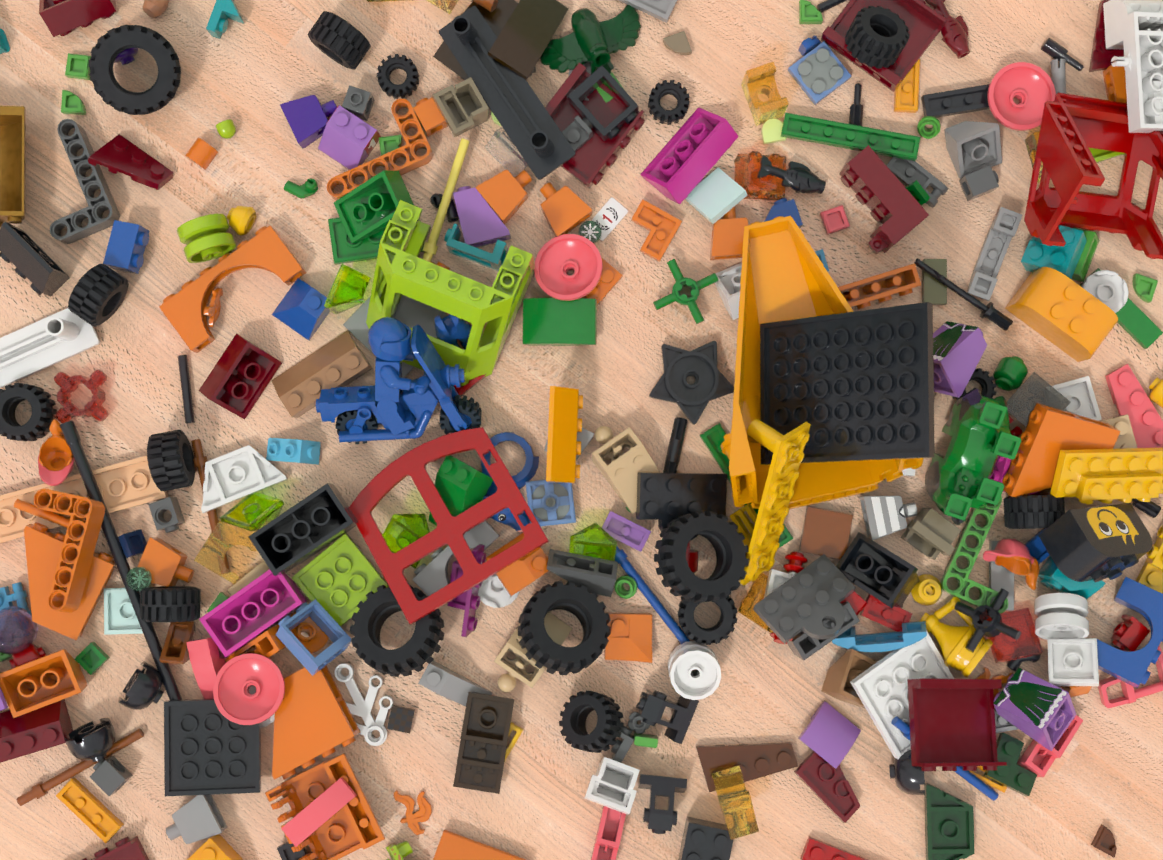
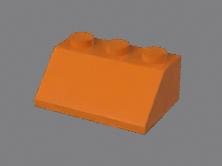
(41, 682)

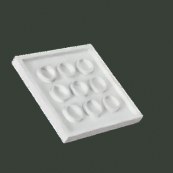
(885, 687)

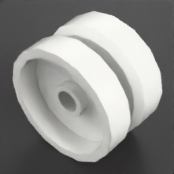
(1061, 616)
(696, 683)

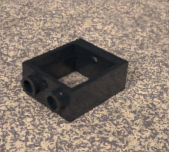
(591, 84)

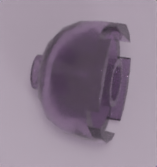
(16, 630)

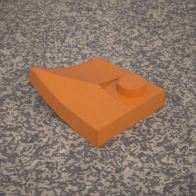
(629, 637)

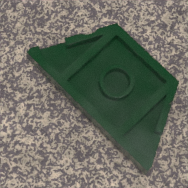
(947, 826)

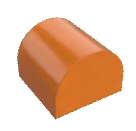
(201, 153)

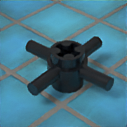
(983, 626)

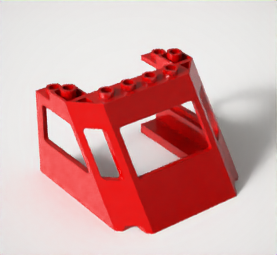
(1066, 134)

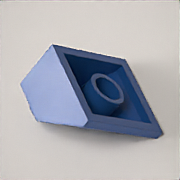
(302, 309)

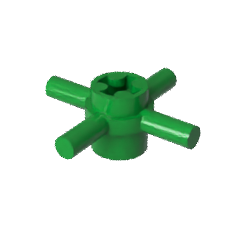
(695, 287)

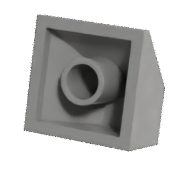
(973, 146)

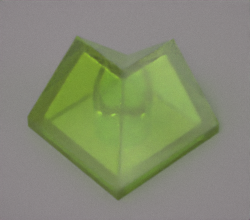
(346, 290)
(253, 512)
(404, 530)
(593, 542)

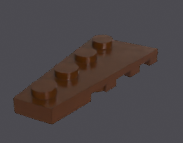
(754, 760)

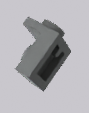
(578, 132)
(621, 747)

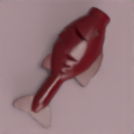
(954, 31)

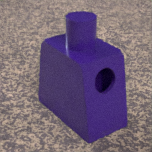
(307, 118)

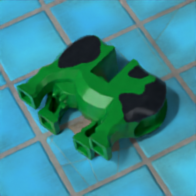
(979, 437)

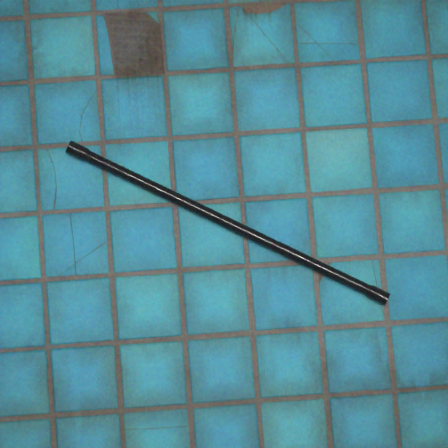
(74, 442)

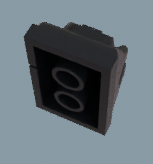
(878, 571)

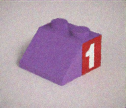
(348, 138)

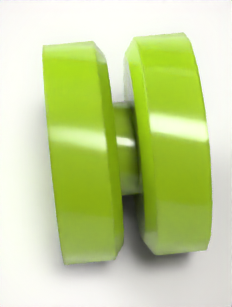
(206, 238)

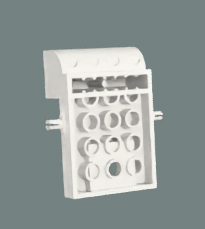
(1139, 31)

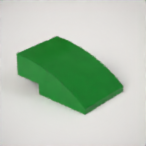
(559, 322)

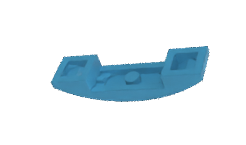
(882, 642)

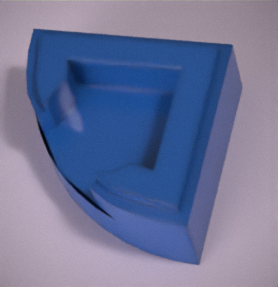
(808, 45)

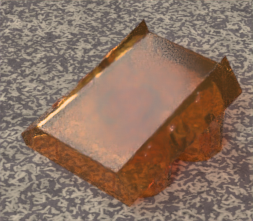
(764, 188)

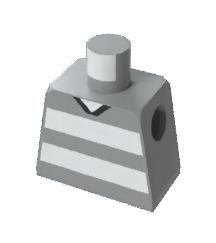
(885, 514)

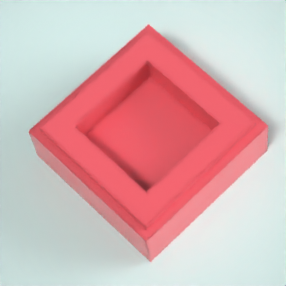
(834, 220)

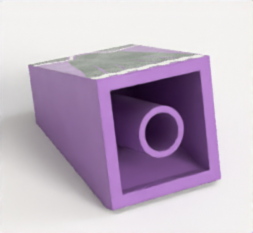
(955, 356)
(1035, 707)

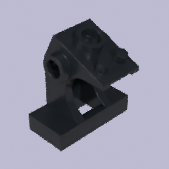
(653, 705)
(657, 819)

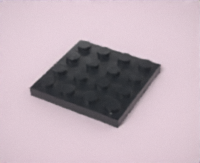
(208, 751)

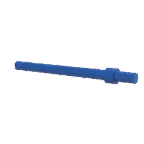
(621, 558)
(967, 775)

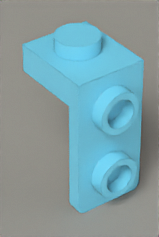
(293, 450)

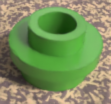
(928, 132)
(619, 589)

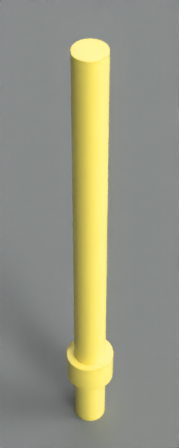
(430, 247)

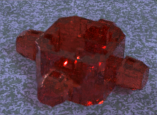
(70, 384)

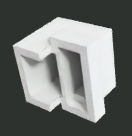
(613, 785)

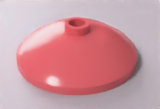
(1027, 84)
(566, 254)
(233, 685)

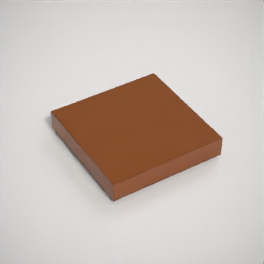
(825, 532)

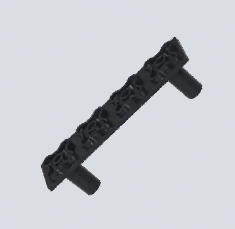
(507, 95)

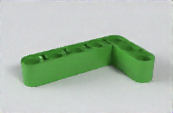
(971, 555)

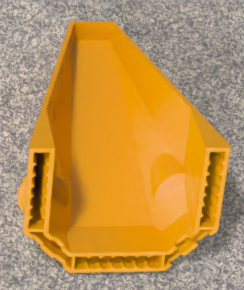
(782, 283)

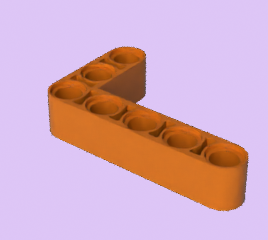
(388, 160)
(74, 542)

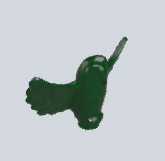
(592, 40)

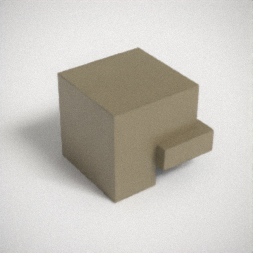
(462, 106)
(931, 533)

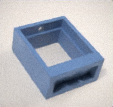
(326, 623)

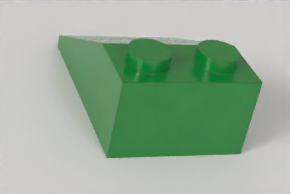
(372, 205)
(460, 486)

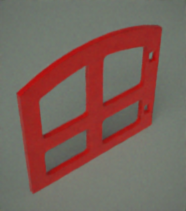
(449, 529)

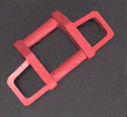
(1129, 694)

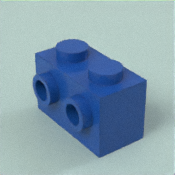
(126, 247)

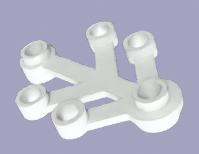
(363, 707)

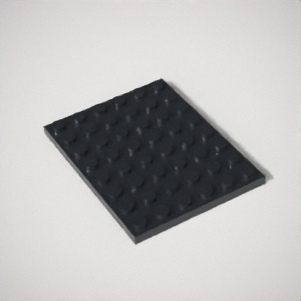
(855, 379)

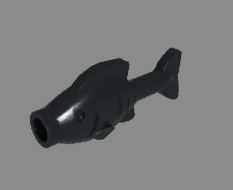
(796, 176)

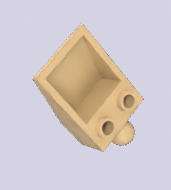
(624, 467)
(516, 668)

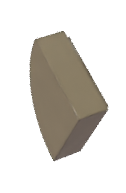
(678, 43)

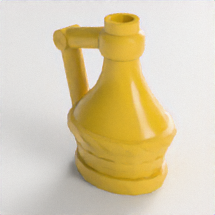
(955, 638)

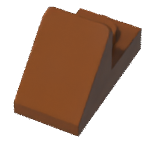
(175, 644)

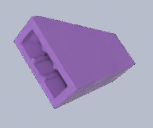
(477, 219)

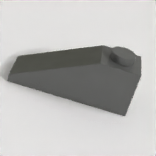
(592, 572)
(805, 646)

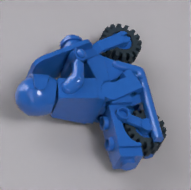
(399, 402)

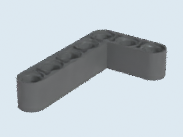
(89, 185)

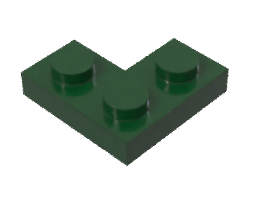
(1012, 775)

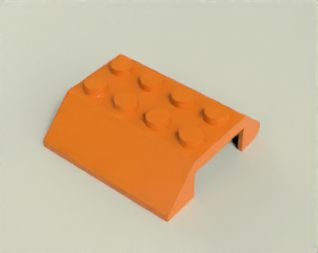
(347, 829)

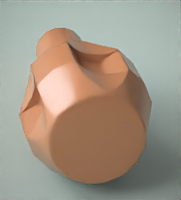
(155, 7)

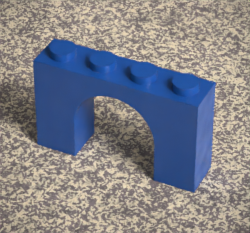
(1133, 666)

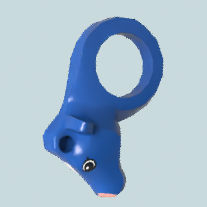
(527, 473)

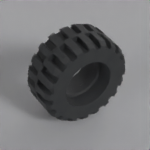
(112, 92)
(729, 555)
(584, 607)
(405, 658)

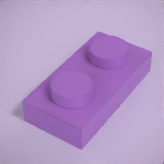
(626, 531)

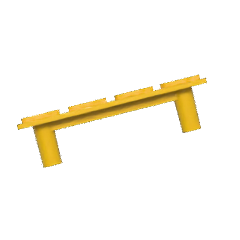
(777, 493)

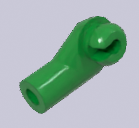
(305, 190)

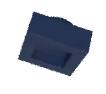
(133, 543)

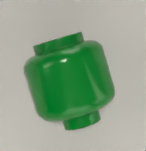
(1010, 373)

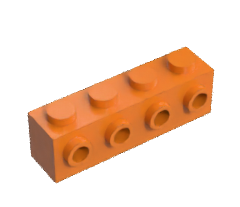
(881, 286)

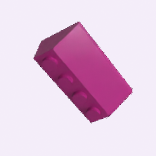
(690, 155)
(252, 611)

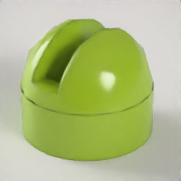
(226, 128)

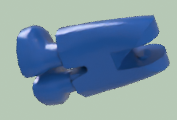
(452, 328)

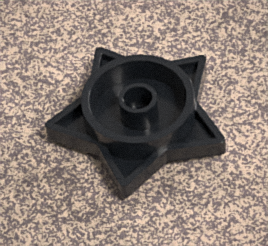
(700, 364)

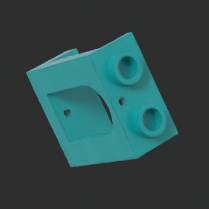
(491, 260)

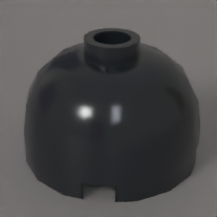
(142, 688)
(91, 740)
(907, 777)

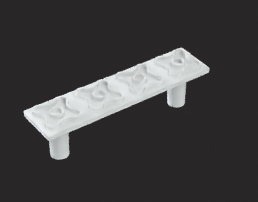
(44, 345)

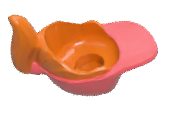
(55, 457)
(1015, 558)

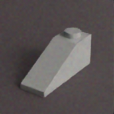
(449, 683)

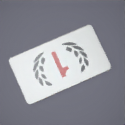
(609, 216)

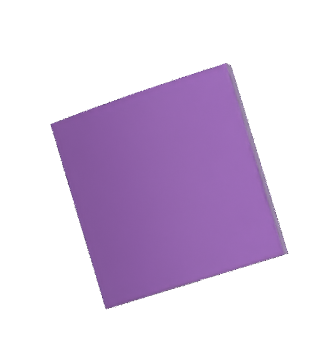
(830, 734)

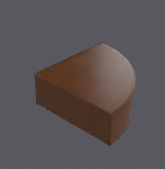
(1105, 841)

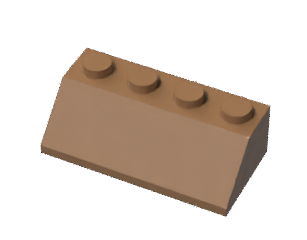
(327, 368)

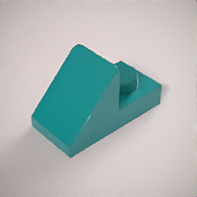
(219, 18)

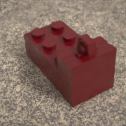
(885, 198)

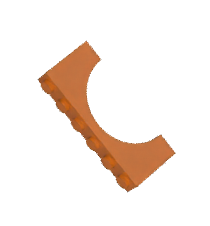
(187, 307)

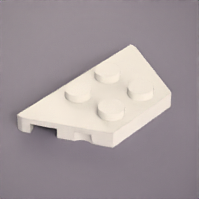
(237, 476)

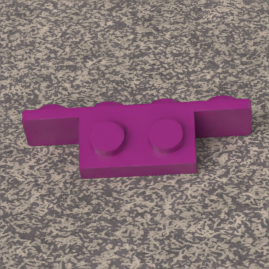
(468, 600)

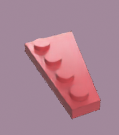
(1133, 400)

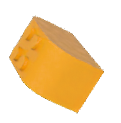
(1063, 312)

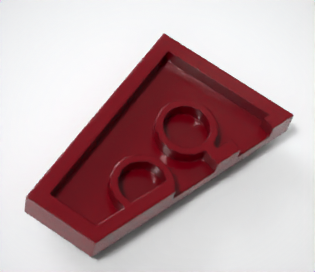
(1100, 55)
(127, 158)
(829, 786)

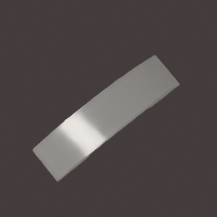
(993, 252)

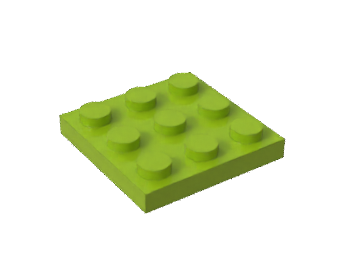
(339, 579)

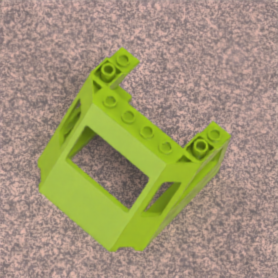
(403, 273)

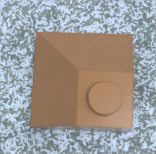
(842, 672)

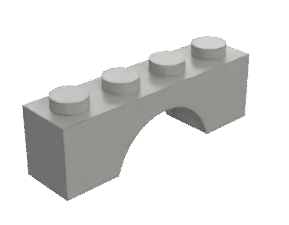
(434, 575)

